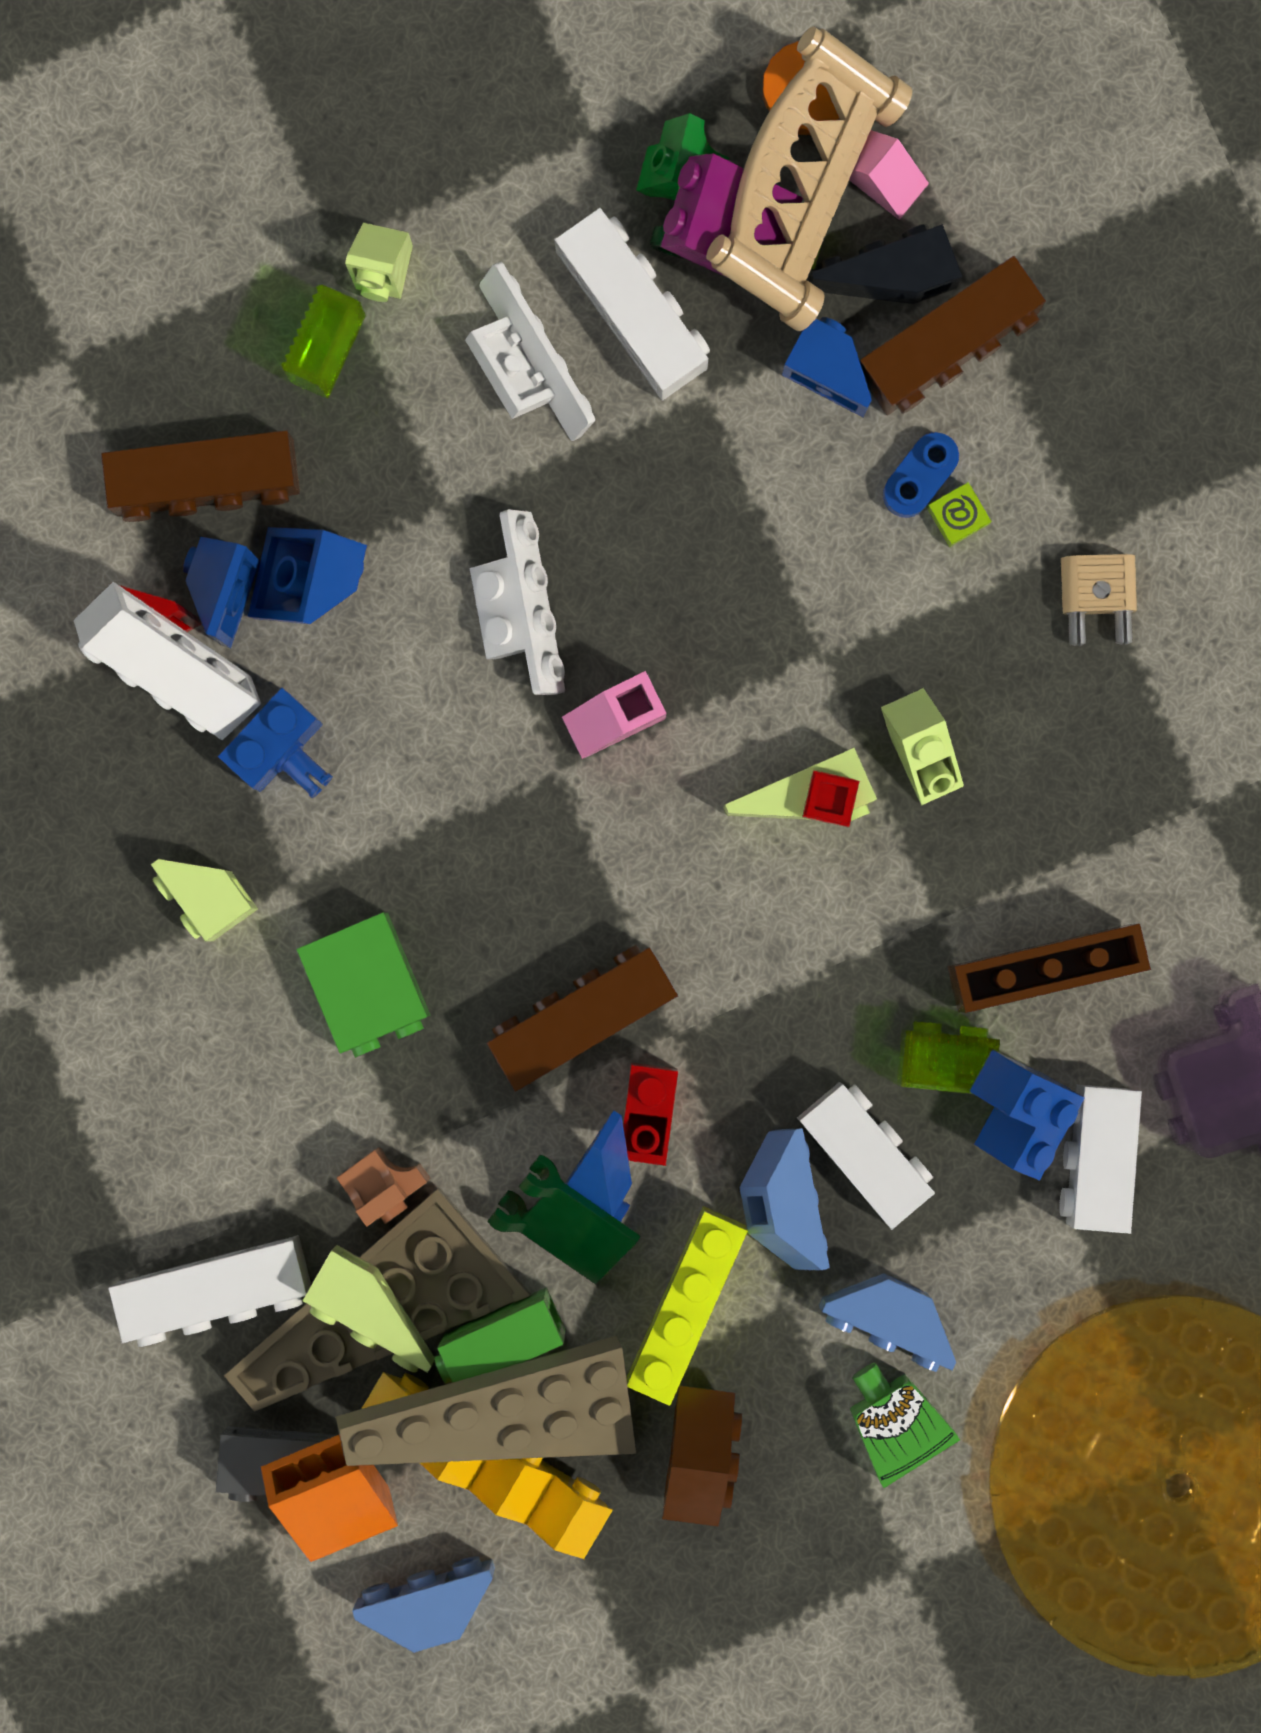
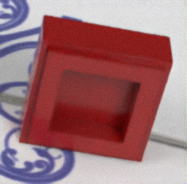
(830, 799)

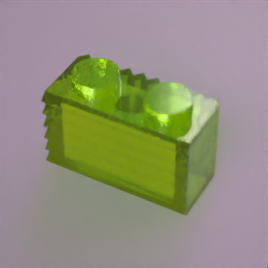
(323, 341)
(943, 1059)

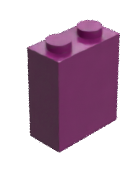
(706, 209)

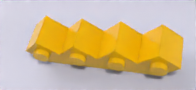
(524, 1490)

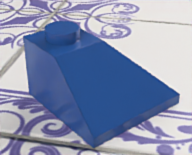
(304, 574)
(220, 585)

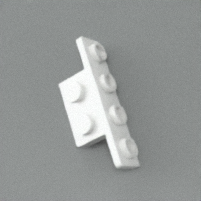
(522, 359)
(516, 605)

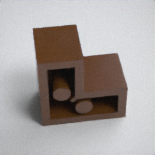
(701, 1458)

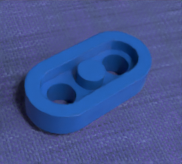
(922, 474)

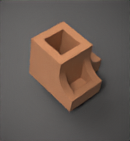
(380, 1186)

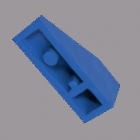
(605, 1170)

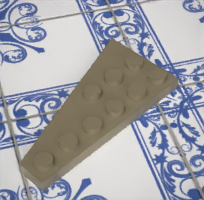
(436, 1271)

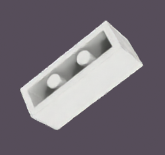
(868, 1153)
(1102, 1160)

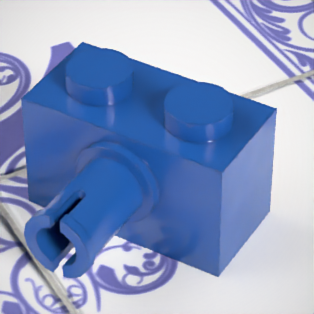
(276, 744)

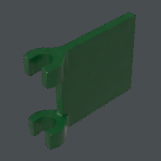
(564, 1223)

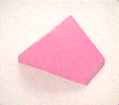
(888, 174)

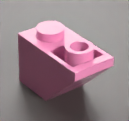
(614, 715)

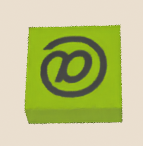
(959, 514)

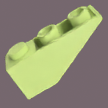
(361, 1299)

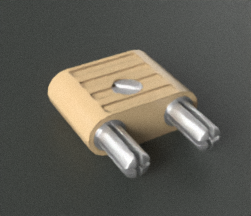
(1099, 587)

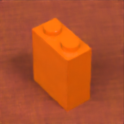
(325, 1500)

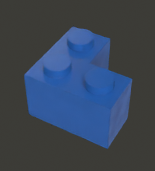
(1027, 1114)

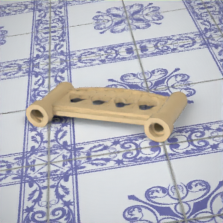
(860, 97)

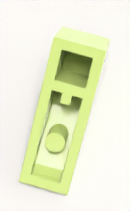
(788, 796)

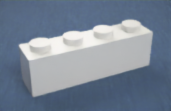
(632, 303)
(165, 662)
(211, 1290)

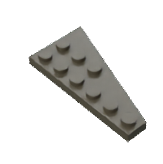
(529, 1410)

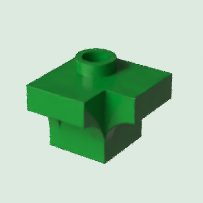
(663, 161)

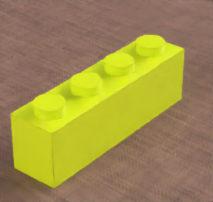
(686, 1305)

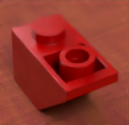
(649, 1112)

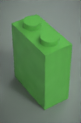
(364, 985)
(501, 1338)

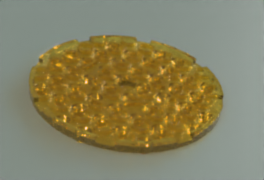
(1085, 1495)

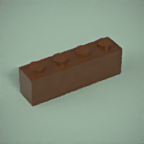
(951, 336)
(200, 474)
(1049, 968)
(582, 1018)

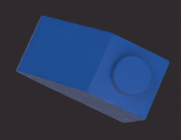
(829, 365)

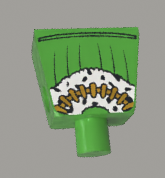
(897, 1424)

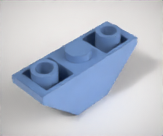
(783, 1202)
(894, 1317)
(429, 1607)

